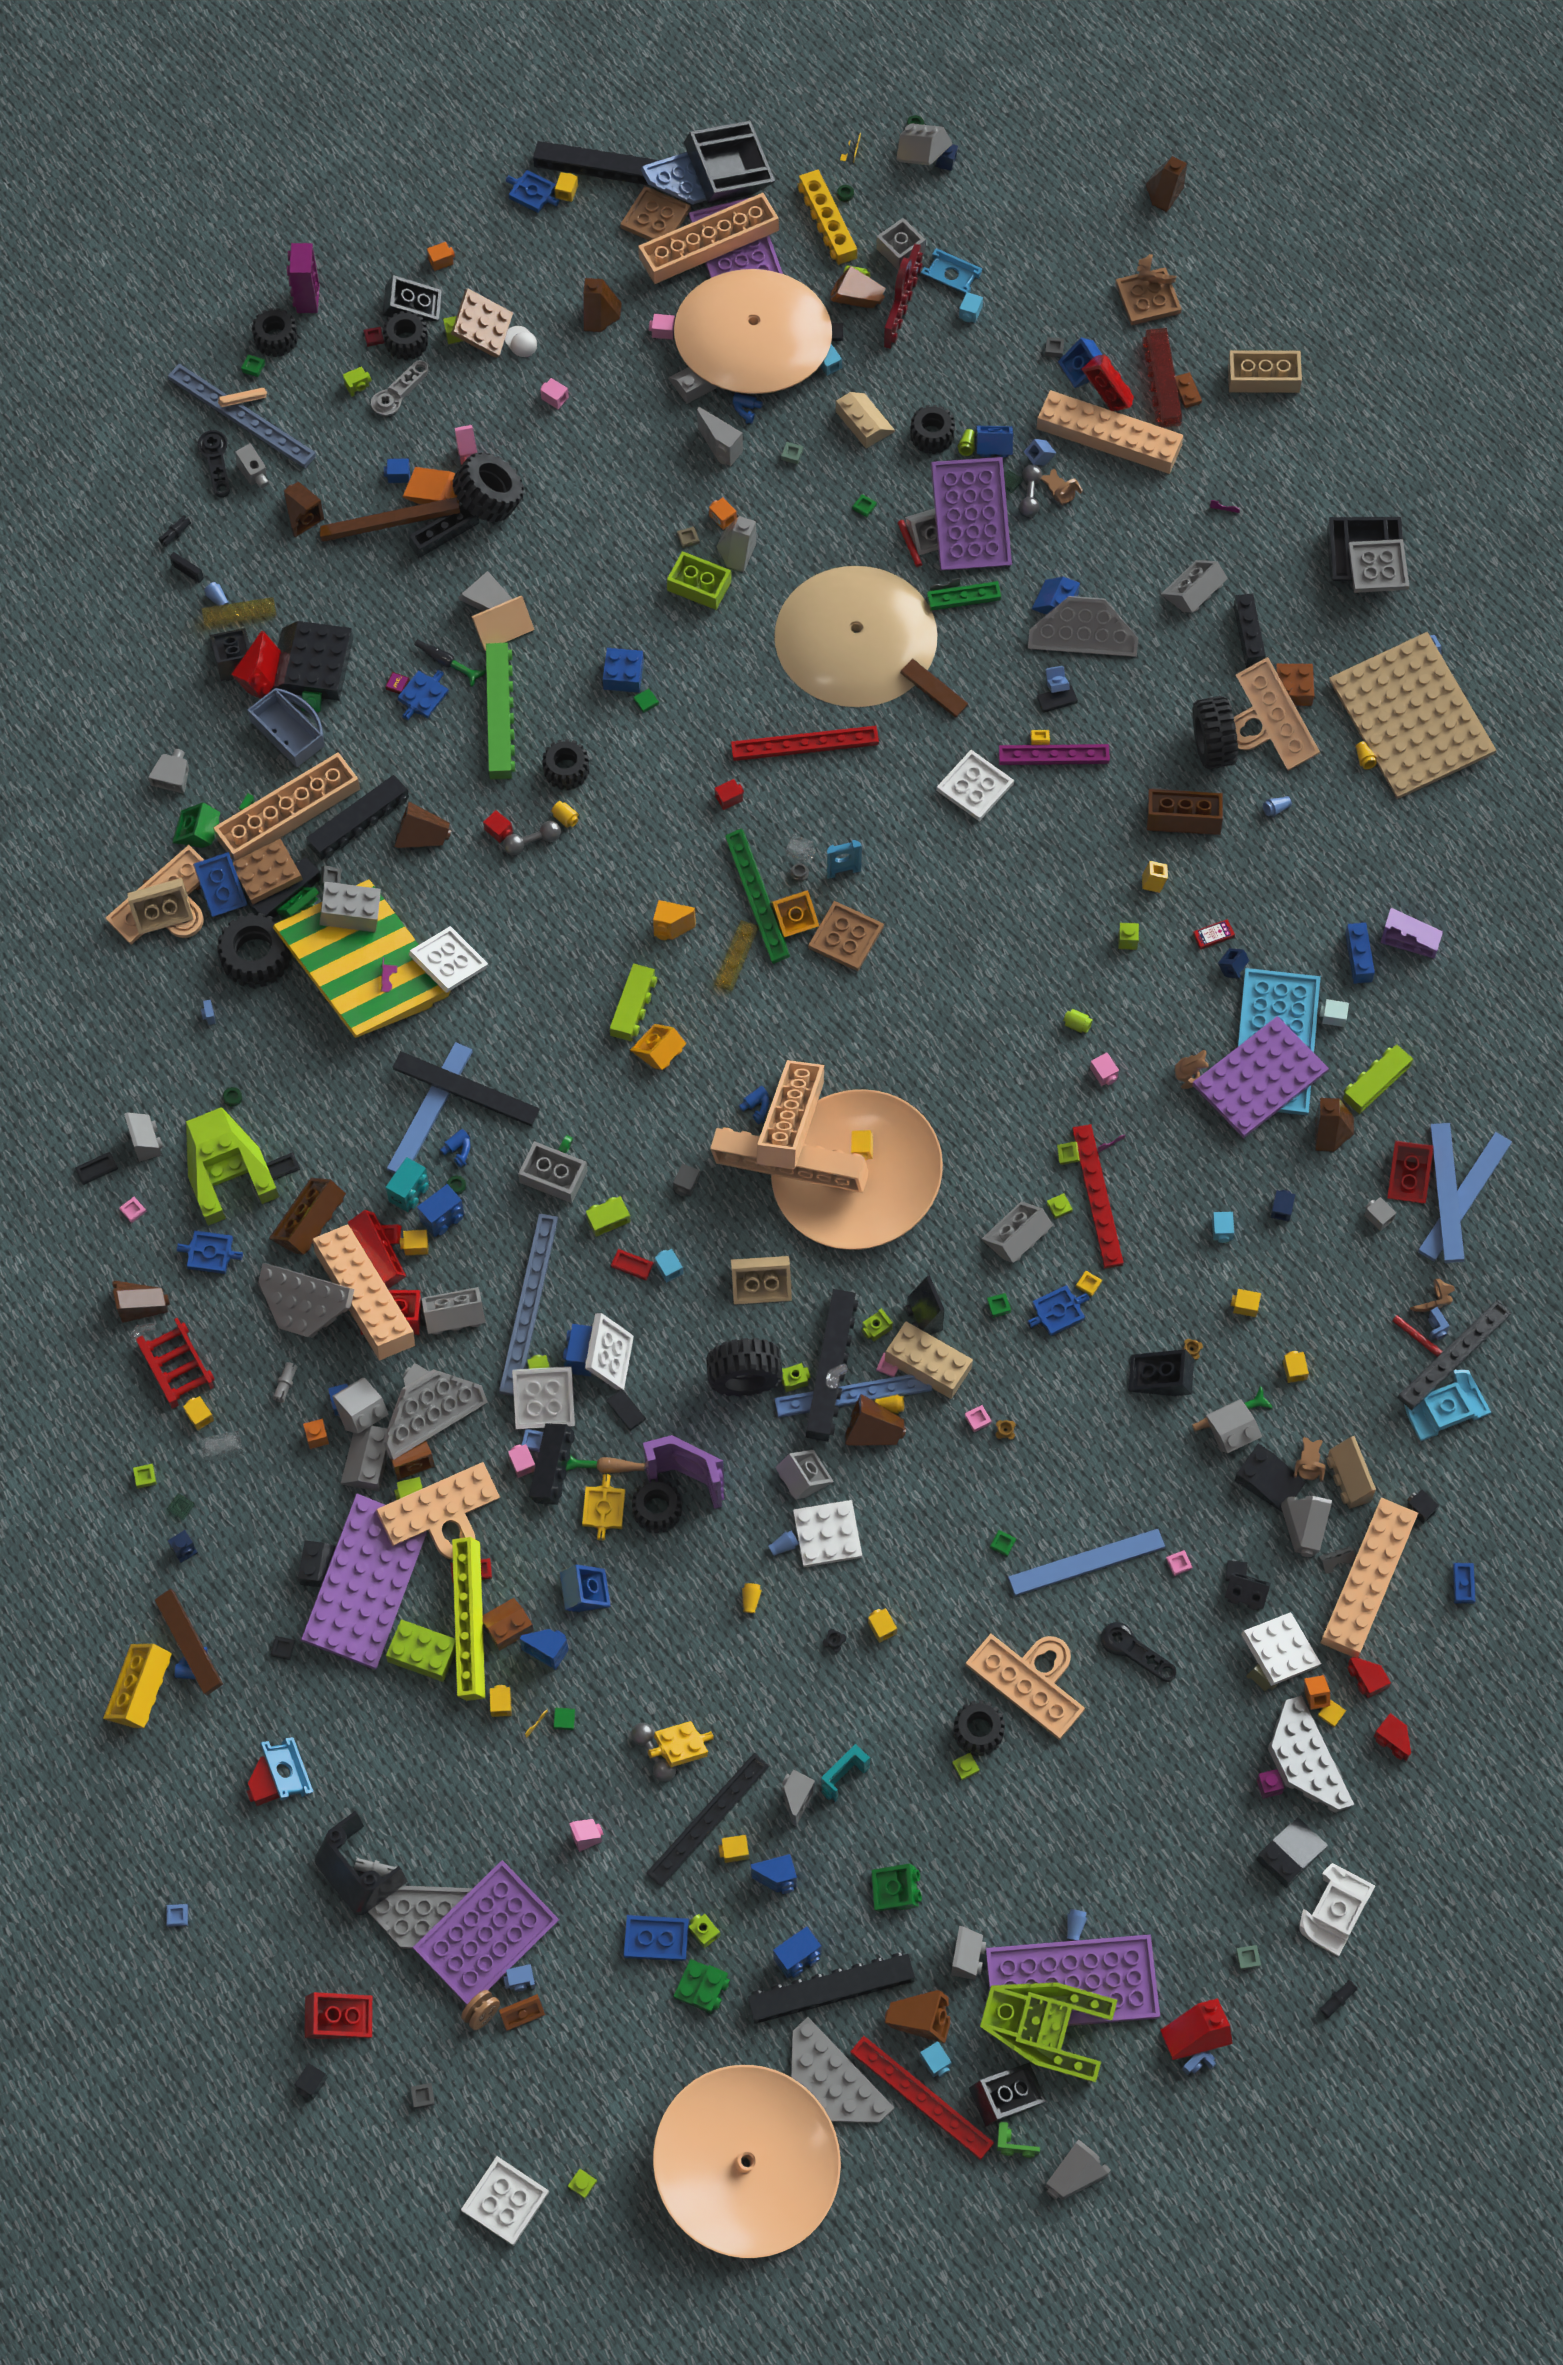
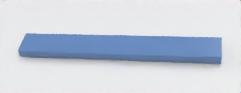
(429, 1110)
(1469, 1190)
(1447, 1193)
(873, 1390)
(1086, 1562)

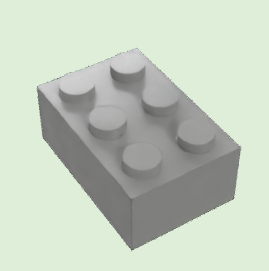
(350, 906)
(553, 1172)

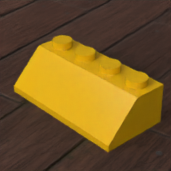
(137, 1685)

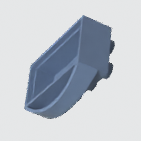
(278, 715)

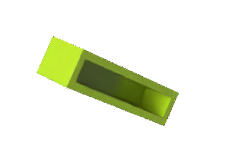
(632, 1002)
(1377, 1078)

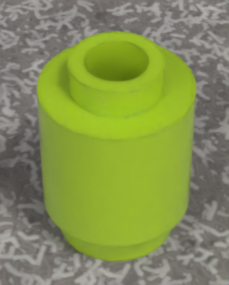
(1077, 1021)

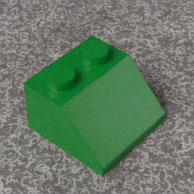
(196, 826)

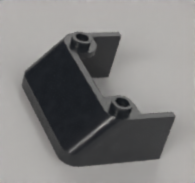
(357, 1892)

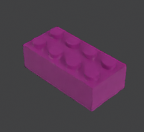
(303, 277)

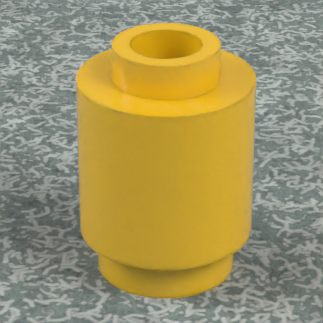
(565, 814)

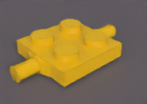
(603, 1507)
(680, 1744)

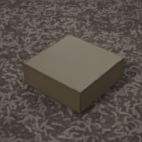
(688, 537)

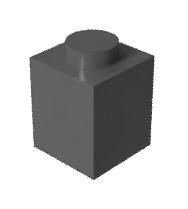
(686, 1180)

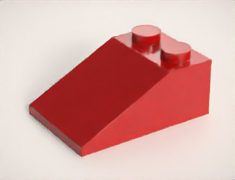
(258, 667)
(1410, 1171)
(338, 2016)
(1197, 2030)

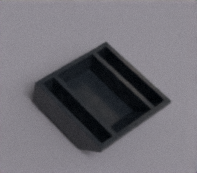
(728, 161)
(1356, 529)
(313, 659)

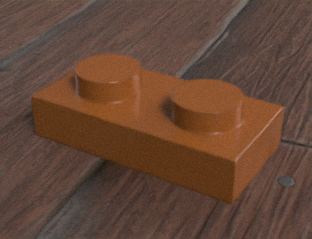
(1187, 390)
(522, 2012)

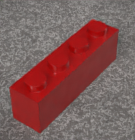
(377, 1247)

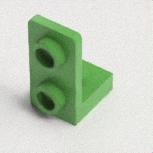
(1004, 2136)

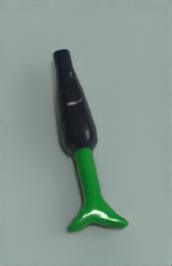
(448, 660)

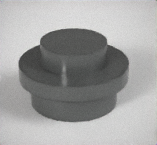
(799, 872)

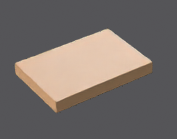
(503, 622)

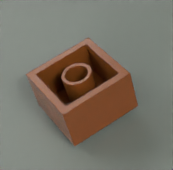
(1298, 682)

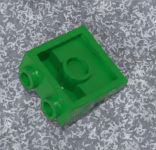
(301, 901)
(896, 1887)
(702, 1986)

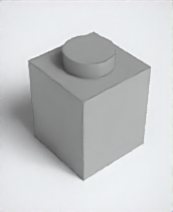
(1379, 1213)

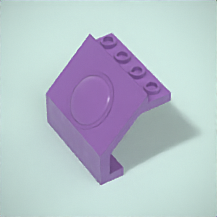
(675, 1454)

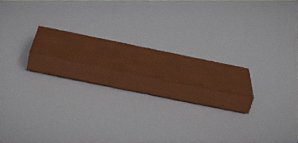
(934, 688)

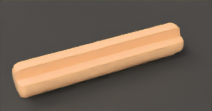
(242, 397)

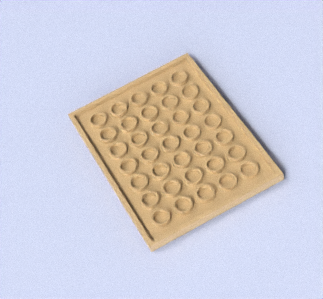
(1412, 715)

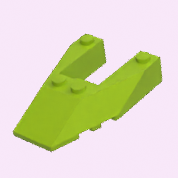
(219, 1153)
(1035, 2021)

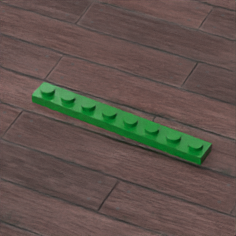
(757, 896)

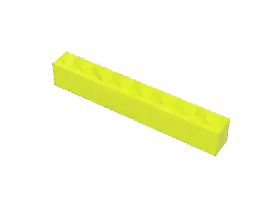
(468, 1619)

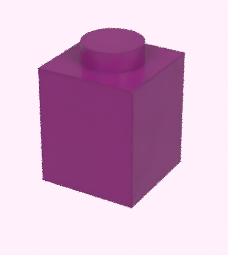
(1270, 1783)

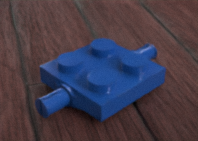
(532, 191)
(422, 694)
(209, 1252)
(1058, 1310)

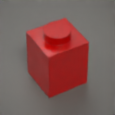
(729, 794)
(498, 826)

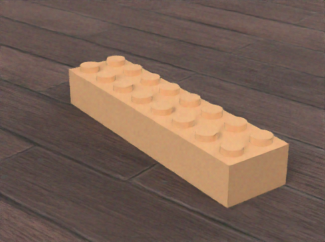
(708, 238)
(1109, 431)
(287, 807)
(790, 1114)
(813, 1165)
(371, 1302)
(1369, 1578)

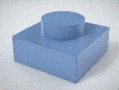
(208, 1013)

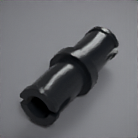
(174, 531)
(1338, 1998)

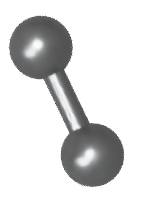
(1031, 475)
(514, 844)
(643, 1735)

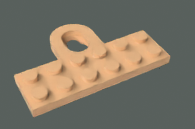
(1277, 714)
(179, 867)
(439, 1504)
(1025, 1685)

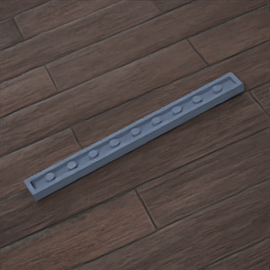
(243, 416)
(529, 1300)

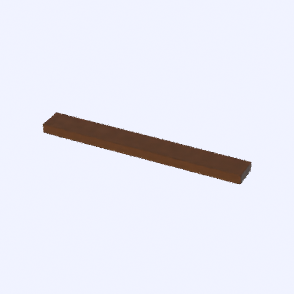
(389, 519)

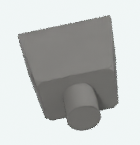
(251, 466)
(170, 772)

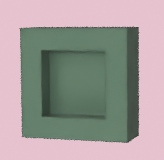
(792, 453)
(1248, 1957)

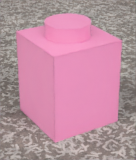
(662, 326)
(554, 393)
(1104, 1069)
(521, 1460)

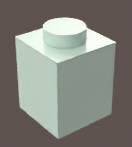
(1334, 1013)

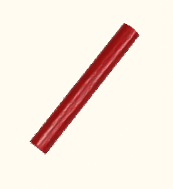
(909, 542)
(1417, 1336)

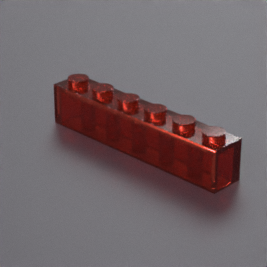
(1163, 377)

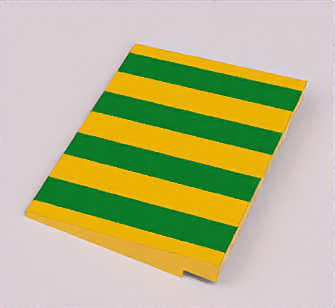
(349, 967)

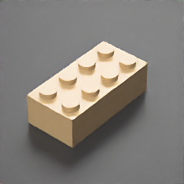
(1264, 371)
(928, 1360)

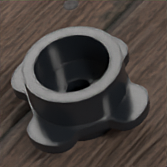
(833, 1634)

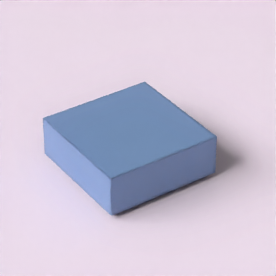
(532, 1439)
(177, 1915)

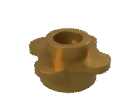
(1197, 1346)
(1009, 1425)

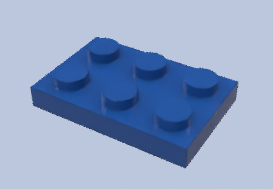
(220, 884)
(656, 1938)

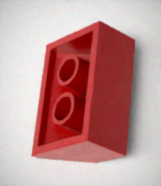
(1108, 383)
(410, 1305)

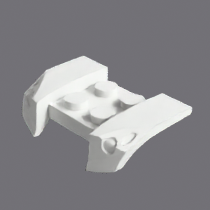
(1336, 1910)

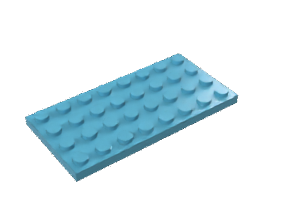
(1291, 999)

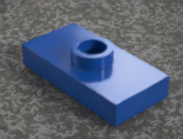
(1464, 1583)

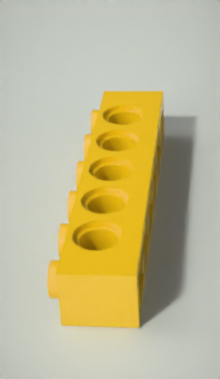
(827, 217)

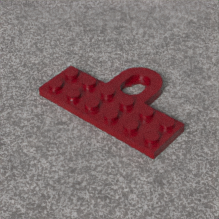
(905, 281)

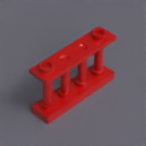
(164, 1378)

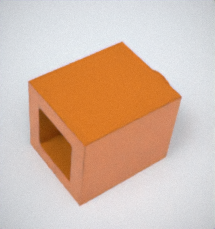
(440, 256)
(722, 513)
(316, 1433)
(1317, 1692)

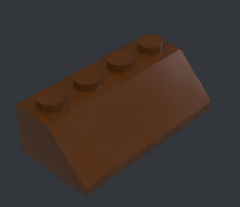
(1184, 811)
(308, 1215)

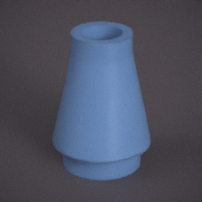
(215, 594)
(1276, 805)
(784, 1543)
(1075, 1924)

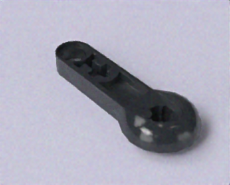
(215, 458)
(1133, 1649)

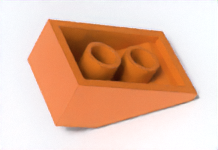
(429, 486)

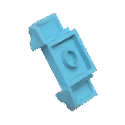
(1448, 1406)

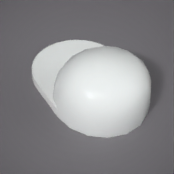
(521, 341)

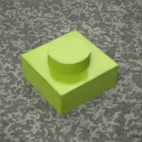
(1068, 1153)
(1059, 1206)
(144, 1476)
(965, 1766)
(582, 2183)

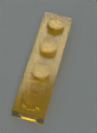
(239, 611)
(736, 955)

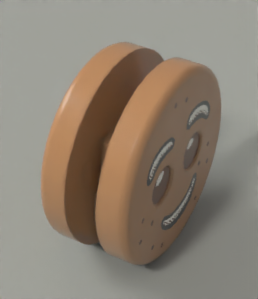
(480, 2010)

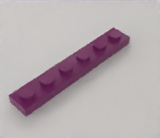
(1054, 754)

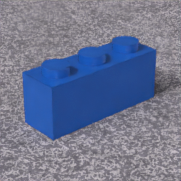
(1359, 953)

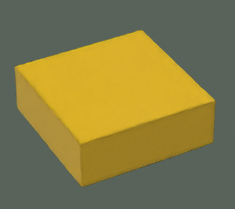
(1040, 737)
(1088, 1283)
(1332, 1713)

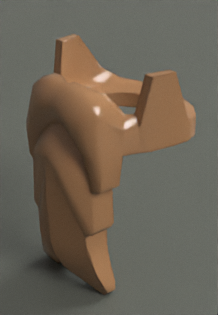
(1153, 277)
(1061, 490)
(1188, 1066)
(1442, 1291)
(1309, 1465)

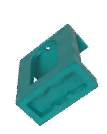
(854, 1756)

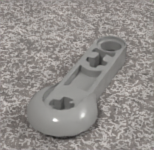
(398, 390)

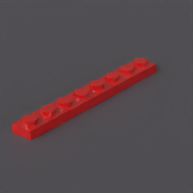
(804, 743)
(1098, 1196)
(922, 2097)

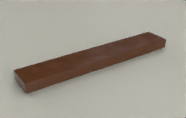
(188, 1642)

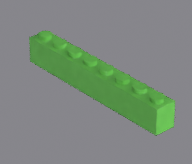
(498, 710)

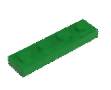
(964, 595)

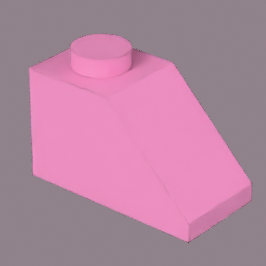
(465, 442)
(586, 1833)

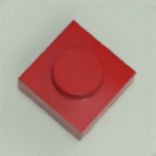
(393, 1233)

